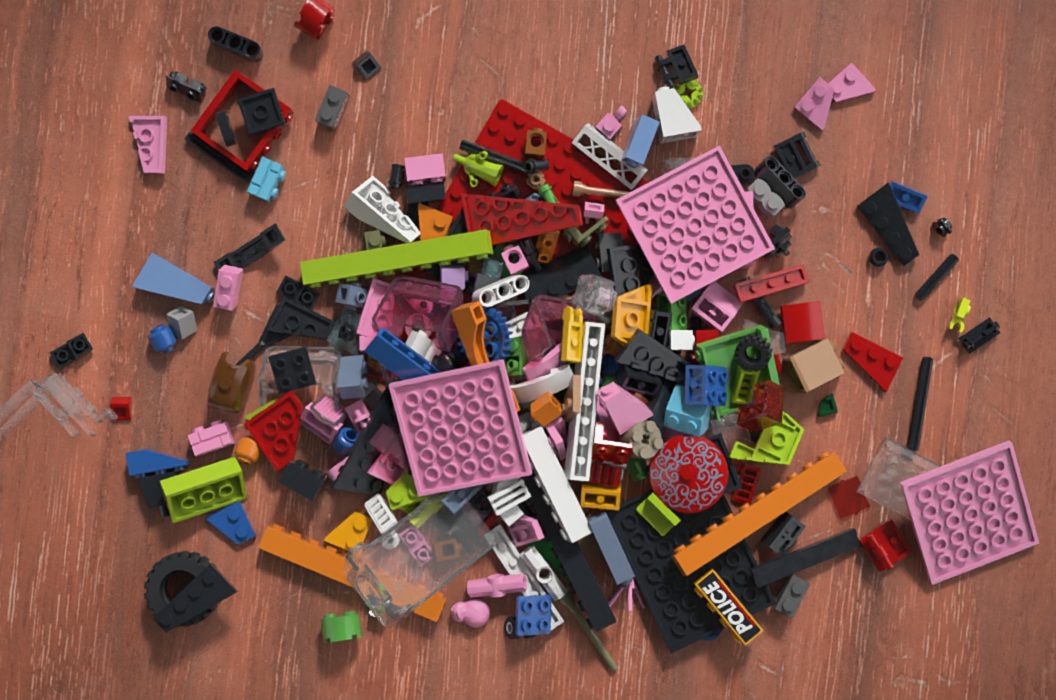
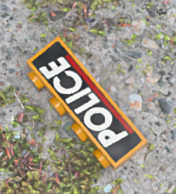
(728, 607)

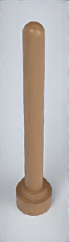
(581, 189)

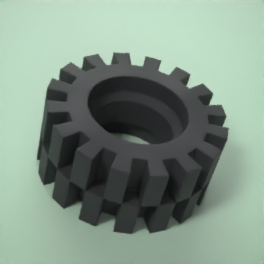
(748, 362)

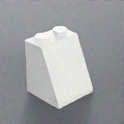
(674, 117)

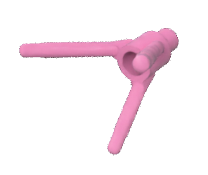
(632, 585)

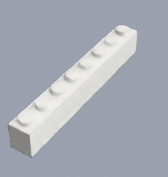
(582, 426)

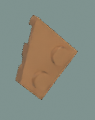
(572, 401)

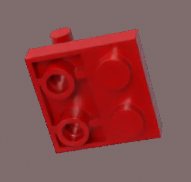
(885, 545)

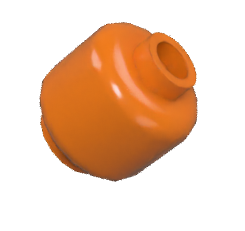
(247, 450)

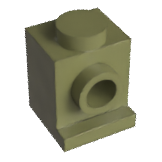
(375, 239)

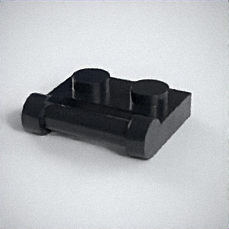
(791, 158)

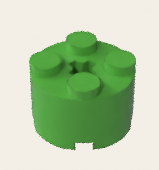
(341, 627)

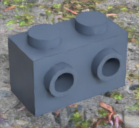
(353, 377)

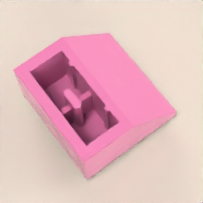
(716, 306)

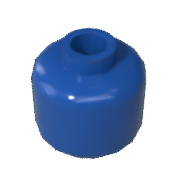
(162, 339)
(344, 441)

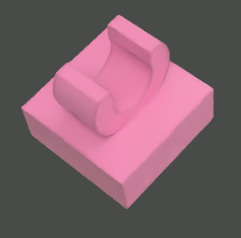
(593, 210)

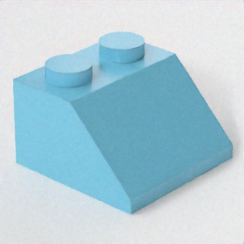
(686, 418)

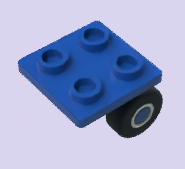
(531, 617)

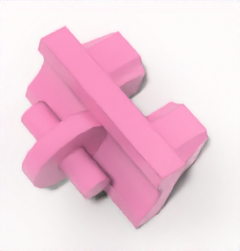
(358, 414)

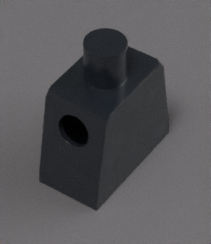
(153, 492)

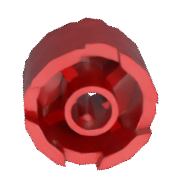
(314, 17)

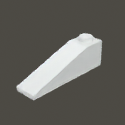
(375, 207)

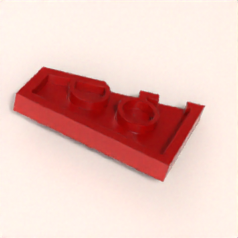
(873, 359)

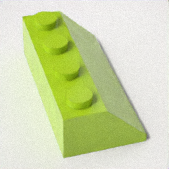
(204, 489)

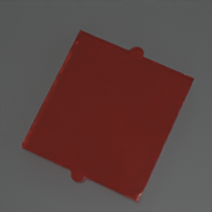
(847, 498)

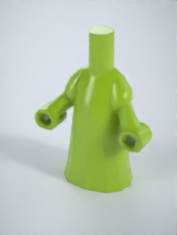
(478, 166)

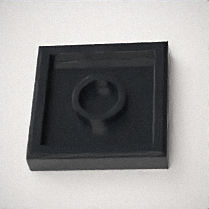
(261, 112)

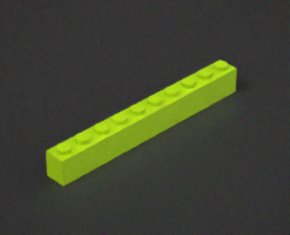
(396, 258)

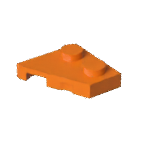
(432, 222)

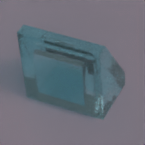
(492, 267)

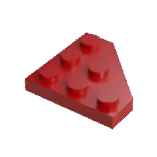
(278, 429)

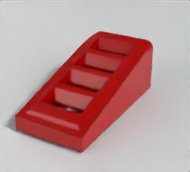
(755, 478)

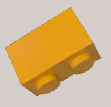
(600, 496)

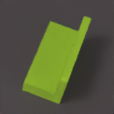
(658, 514)

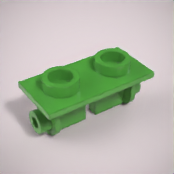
(637, 468)

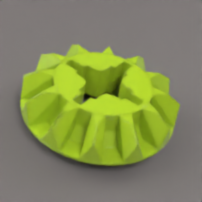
(696, 96)

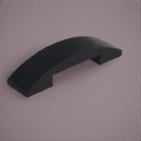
(253, 250)

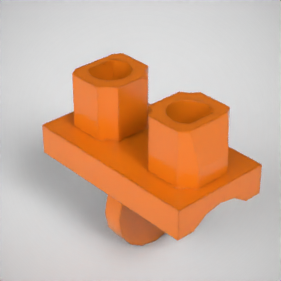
(546, 245)

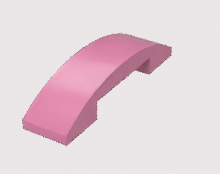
(543, 367)

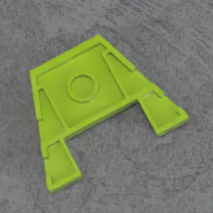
(774, 444)

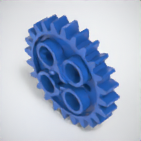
(495, 349)

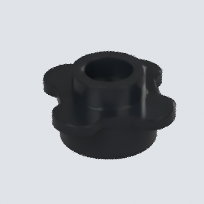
(942, 227)
(347, 332)

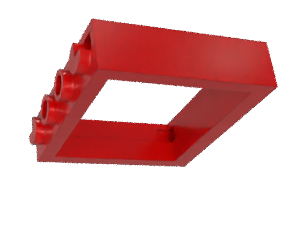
(218, 103)

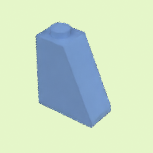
(639, 141)

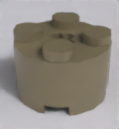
(644, 437)

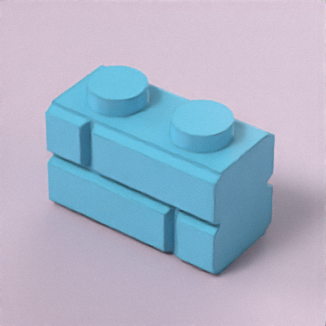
(266, 180)

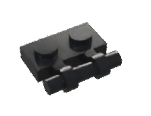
(682, 64)

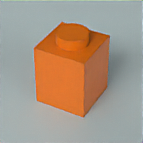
(545, 409)

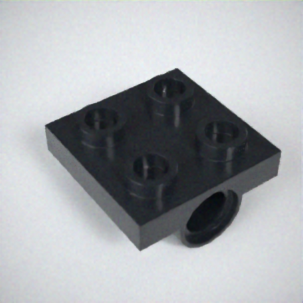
(292, 370)

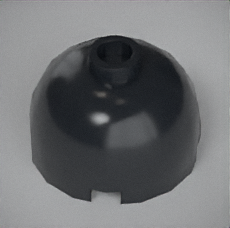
(448, 360)

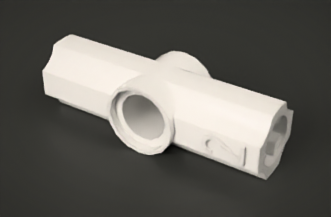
(551, 581)

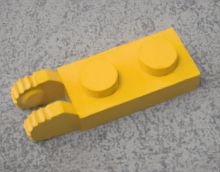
(572, 335)

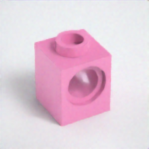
(514, 268)

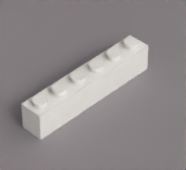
(555, 486)

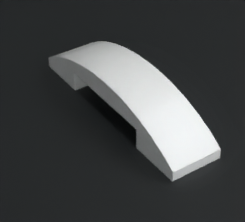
(533, 389)

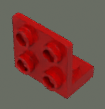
(608, 450)

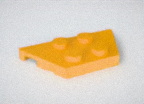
(631, 312)

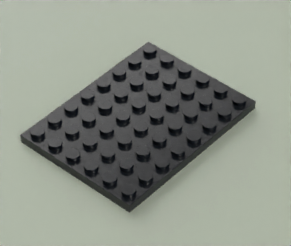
(669, 594)

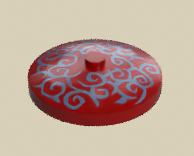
(689, 473)

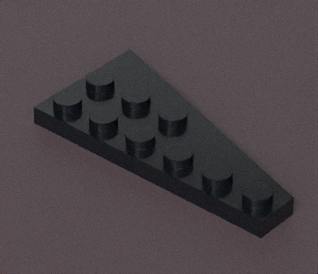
(362, 455)

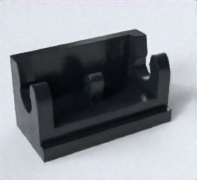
(783, 533)

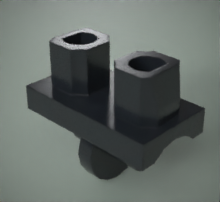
(780, 241)

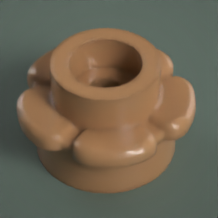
(536, 185)

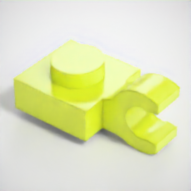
(960, 311)

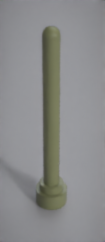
(569, 601)

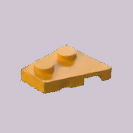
(350, 531)

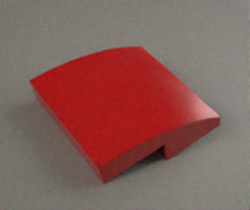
(802, 322)

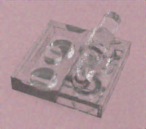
(730, 430)

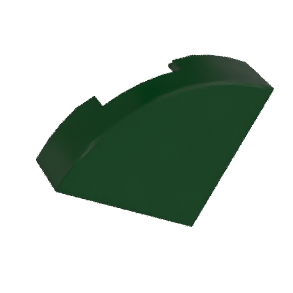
(827, 406)

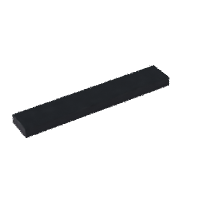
(805, 557)

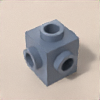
(351, 295)

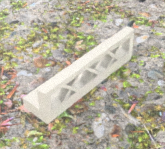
(611, 148)

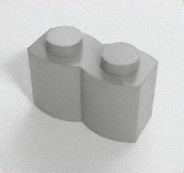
(768, 202)

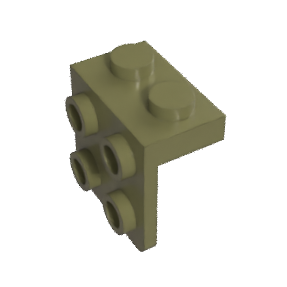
(573, 234)

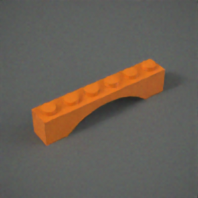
(470, 324)

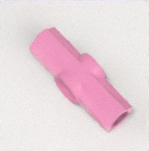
(497, 585)

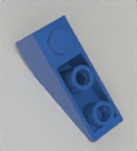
(148, 461)

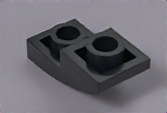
(298, 292)
(71, 351)

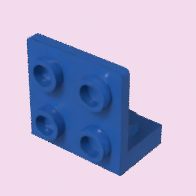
(705, 385)

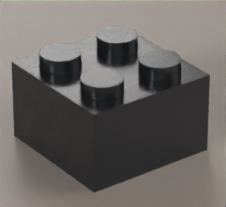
(303, 479)

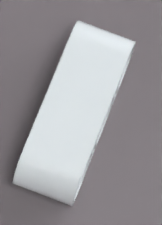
(509, 290)

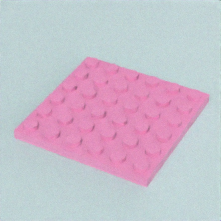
(695, 224)
(460, 428)
(970, 512)

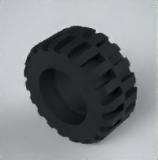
(158, 577)

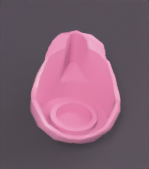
(471, 612)

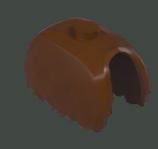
(230, 384)

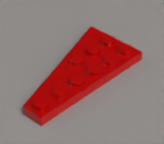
(517, 218)

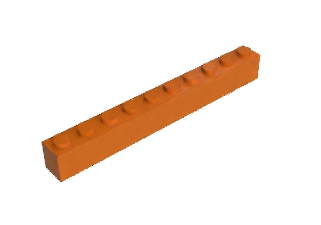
(759, 513)
(326, 562)

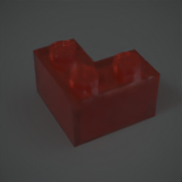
(765, 408)

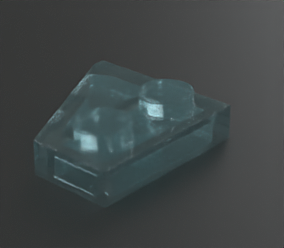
(350, 346)

